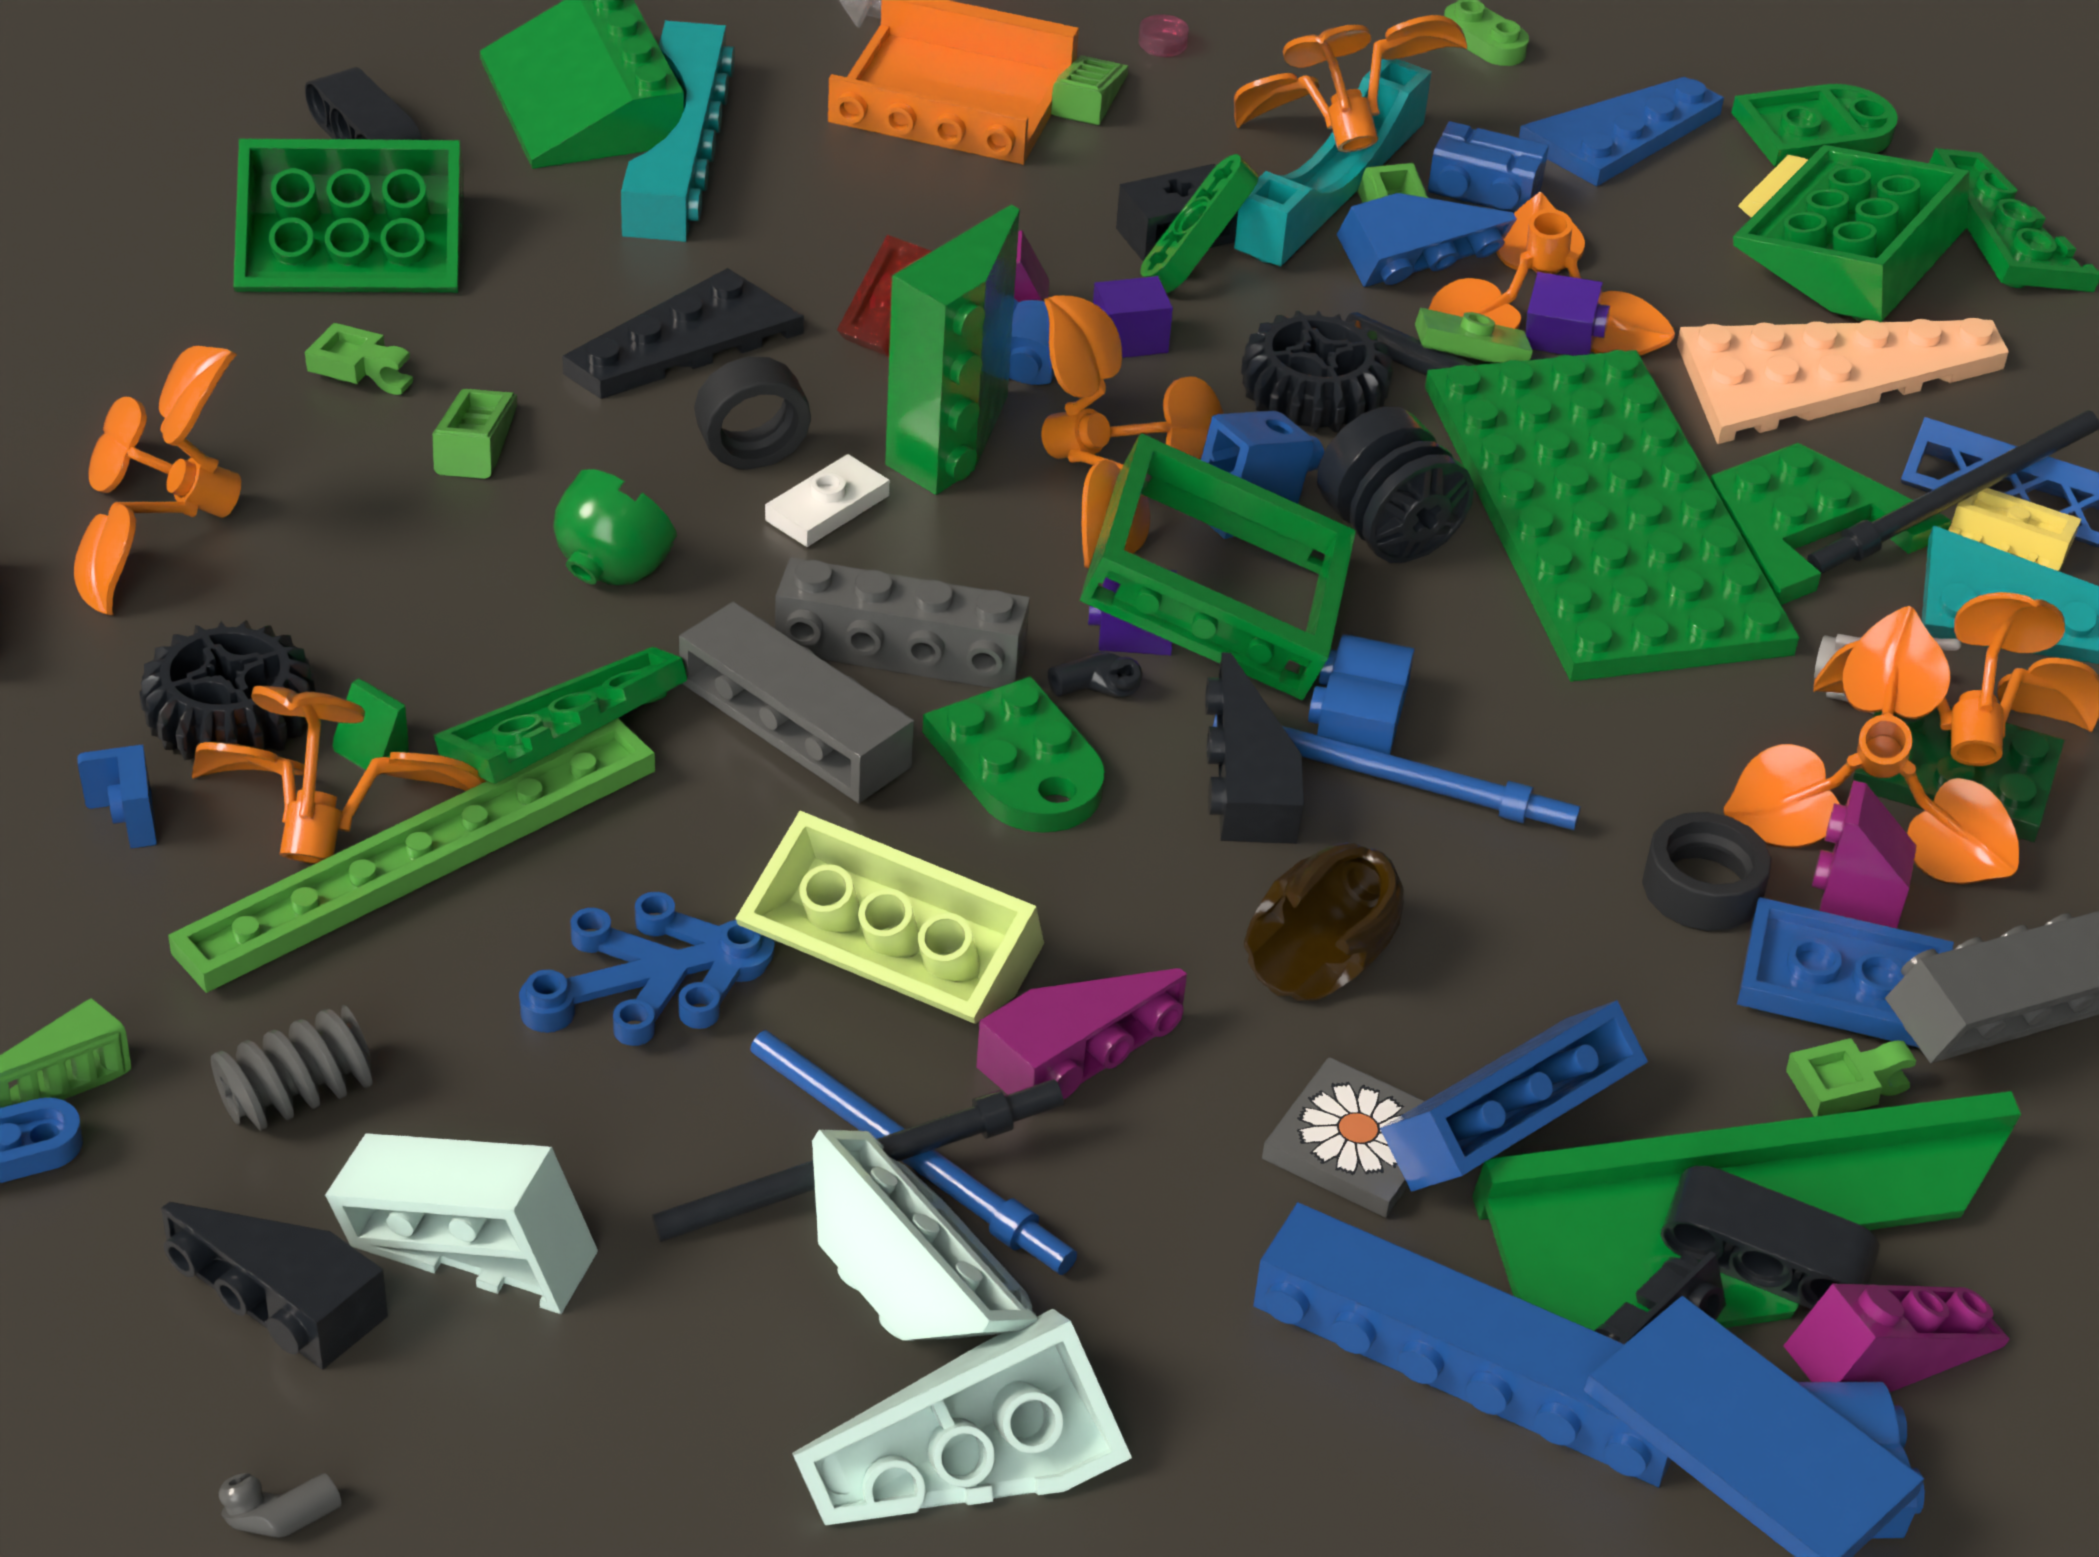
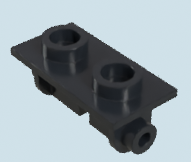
(1677, 1277)

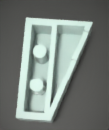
(469, 1207)

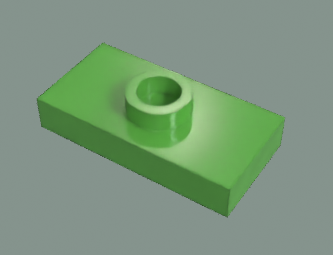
(1471, 336)

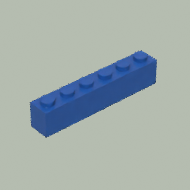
(1449, 1335)

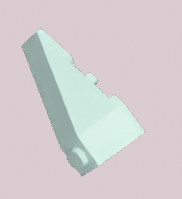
(980, 1428)

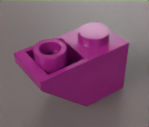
(1870, 861)

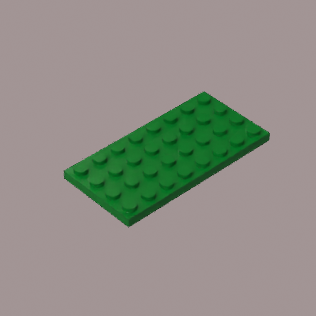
(1608, 516)

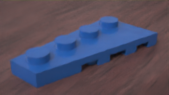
(1624, 130)

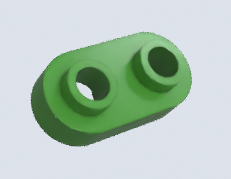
(1488, 33)

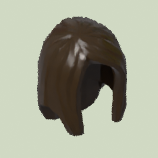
(1325, 921)

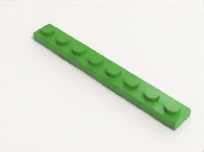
(407, 856)

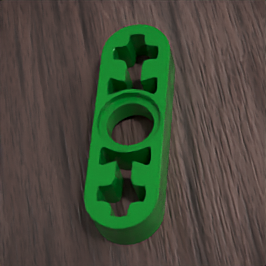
(1200, 222)

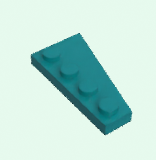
(1967, 569)

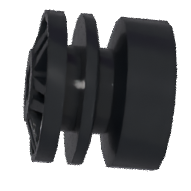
(1395, 484)

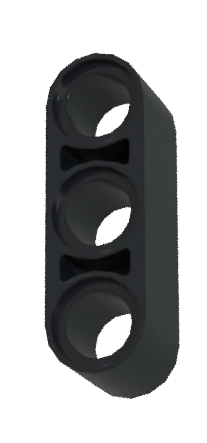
(356, 108)
(1766, 1236)

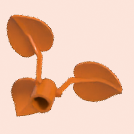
(1350, 112)
(1547, 244)
(1083, 354)
(194, 482)
(1898, 671)
(2048, 688)
(312, 816)

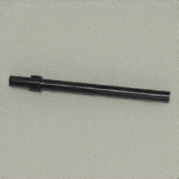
(1867, 537)
(989, 1115)

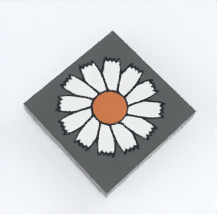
(1337, 1138)

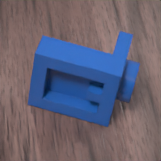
(121, 781)

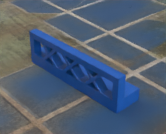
(1972, 450)

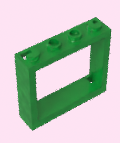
(1196, 614)

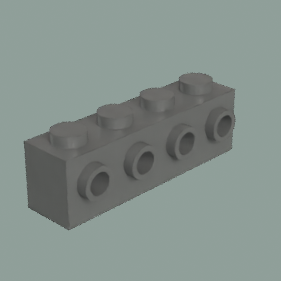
(899, 617)
(797, 701)
(2000, 987)

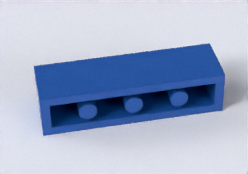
(1513, 1096)

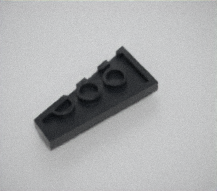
(681, 333)

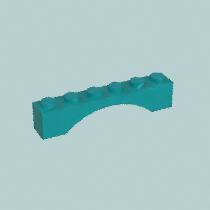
(667, 182)
(1293, 206)

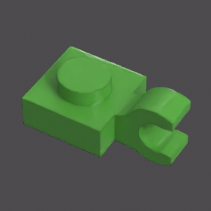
(353, 353)
(1843, 1079)

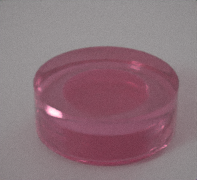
(1163, 35)

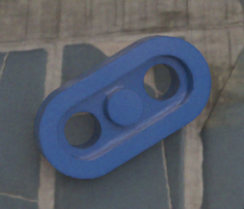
(38, 1137)

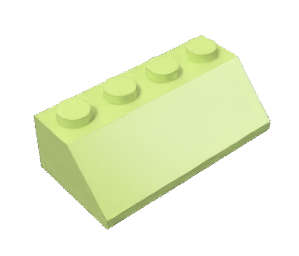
(894, 919)

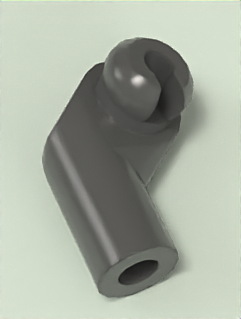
(274, 1514)

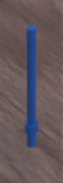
(1513, 801)
(1008, 1220)

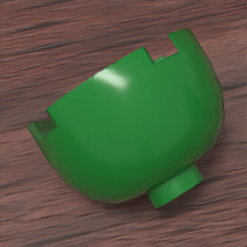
(610, 533)

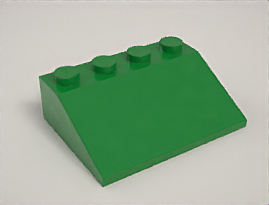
(584, 83)
(348, 215)
(1858, 228)
(951, 352)

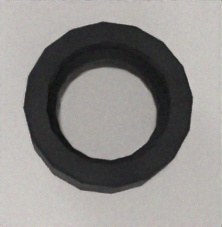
(745, 380)
(1699, 902)

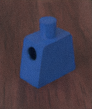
(1263, 451)

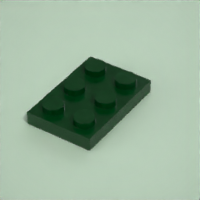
(2018, 779)

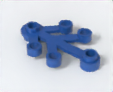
(726, 950)

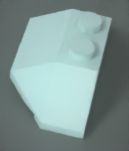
(908, 1246)

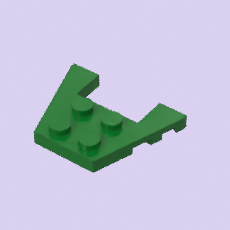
(1799, 499)

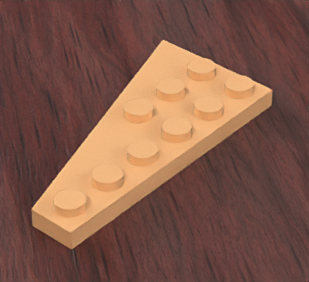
(1821, 369)

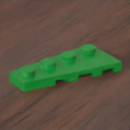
(2013, 232)
(549, 720)

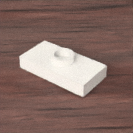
(827, 500)

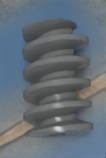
(292, 1067)

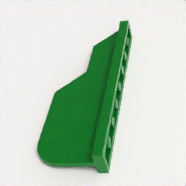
(1589, 1219)

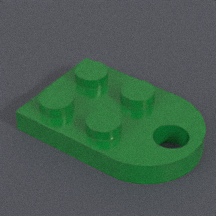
(1814, 116)
(1014, 752)

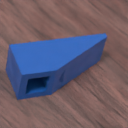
(1412, 233)

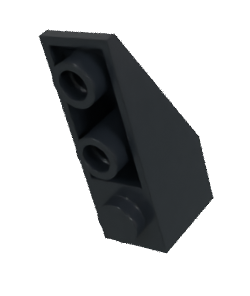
(1256, 760)
(288, 1277)

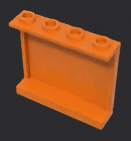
(956, 77)

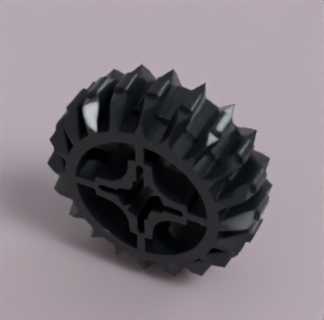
(1316, 369)
(205, 687)

